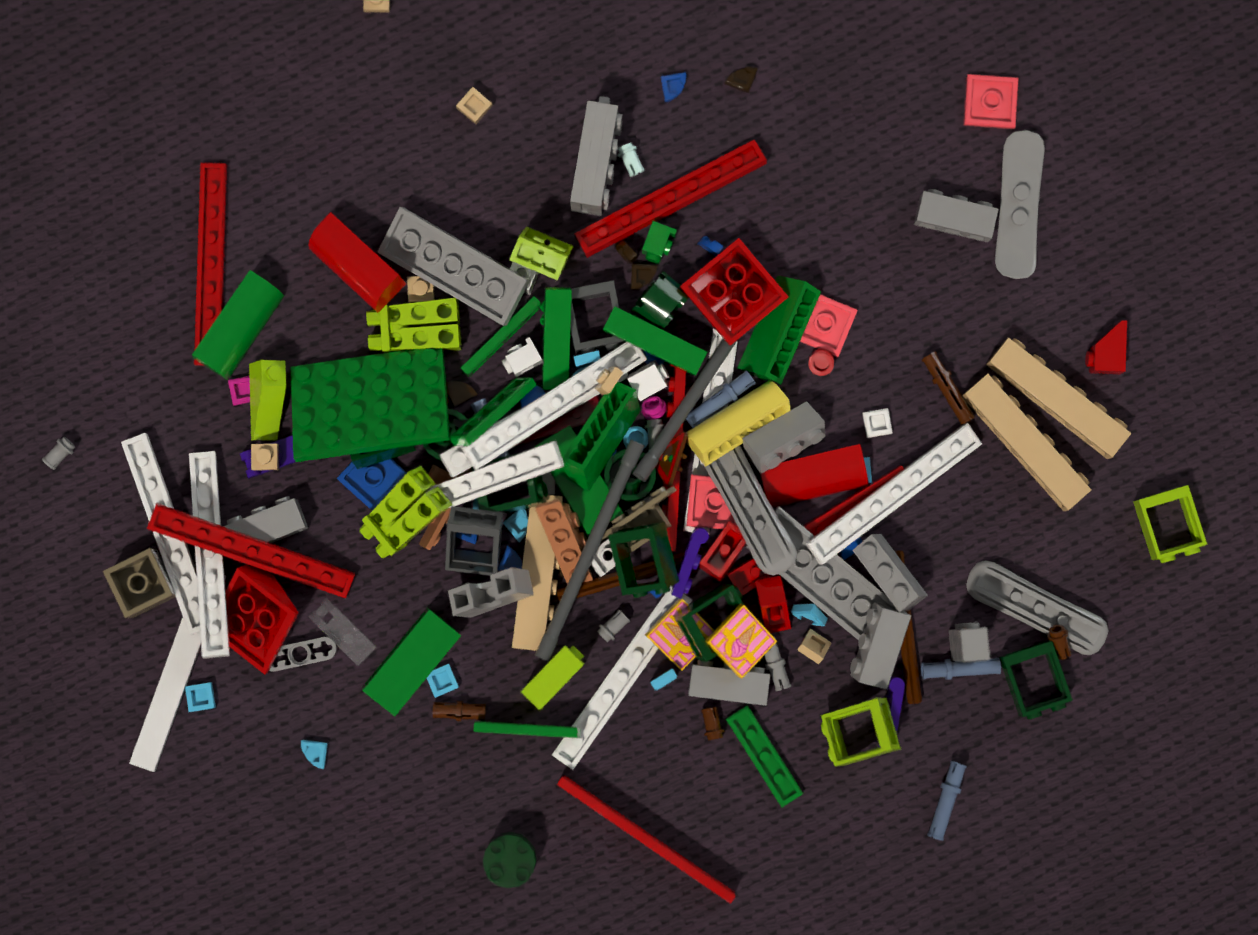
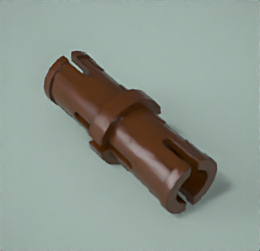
(459, 711)

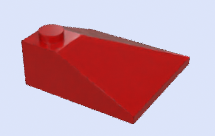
(734, 291)
(258, 616)

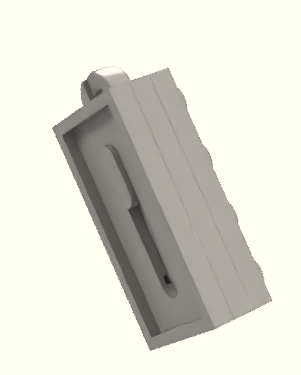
(594, 157)

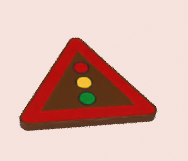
(670, 459)

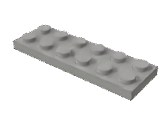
(453, 266)
(830, 586)

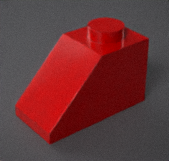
(1109, 352)
(723, 552)
(773, 604)

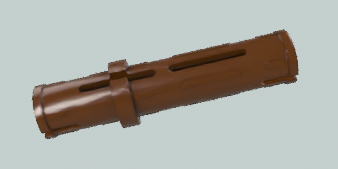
(932, 361)

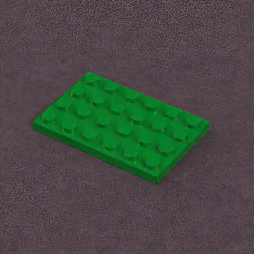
(369, 404)

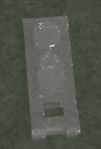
(343, 632)

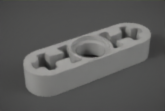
(319, 656)

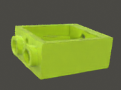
(536, 255)
(1198, 539)
(553, 676)
(883, 724)

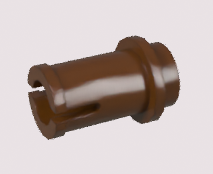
(1058, 636)
(712, 723)

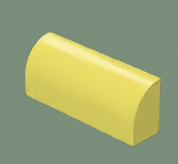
(728, 427)

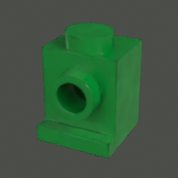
(658, 242)

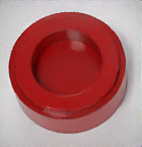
(821, 362)

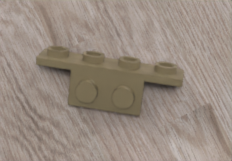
(642, 514)

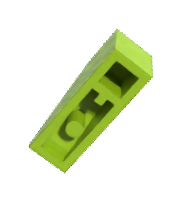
(266, 398)

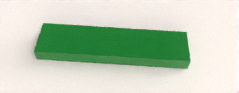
(556, 336)
(501, 337)
(654, 341)
(492, 411)
(527, 729)
(764, 756)

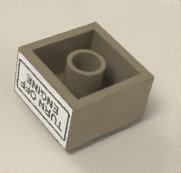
(140, 583)

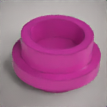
(653, 408)

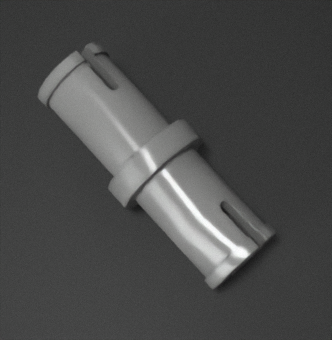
(775, 665)

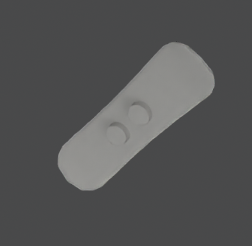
(1019, 204)
(753, 512)
(1036, 606)

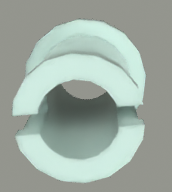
(630, 159)

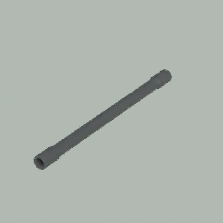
(651, 458)
(551, 636)

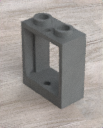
(590, 292)
(479, 523)

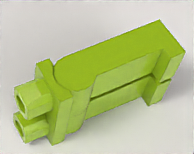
(398, 318)
(396, 531)

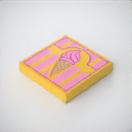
(669, 638)
(741, 641)

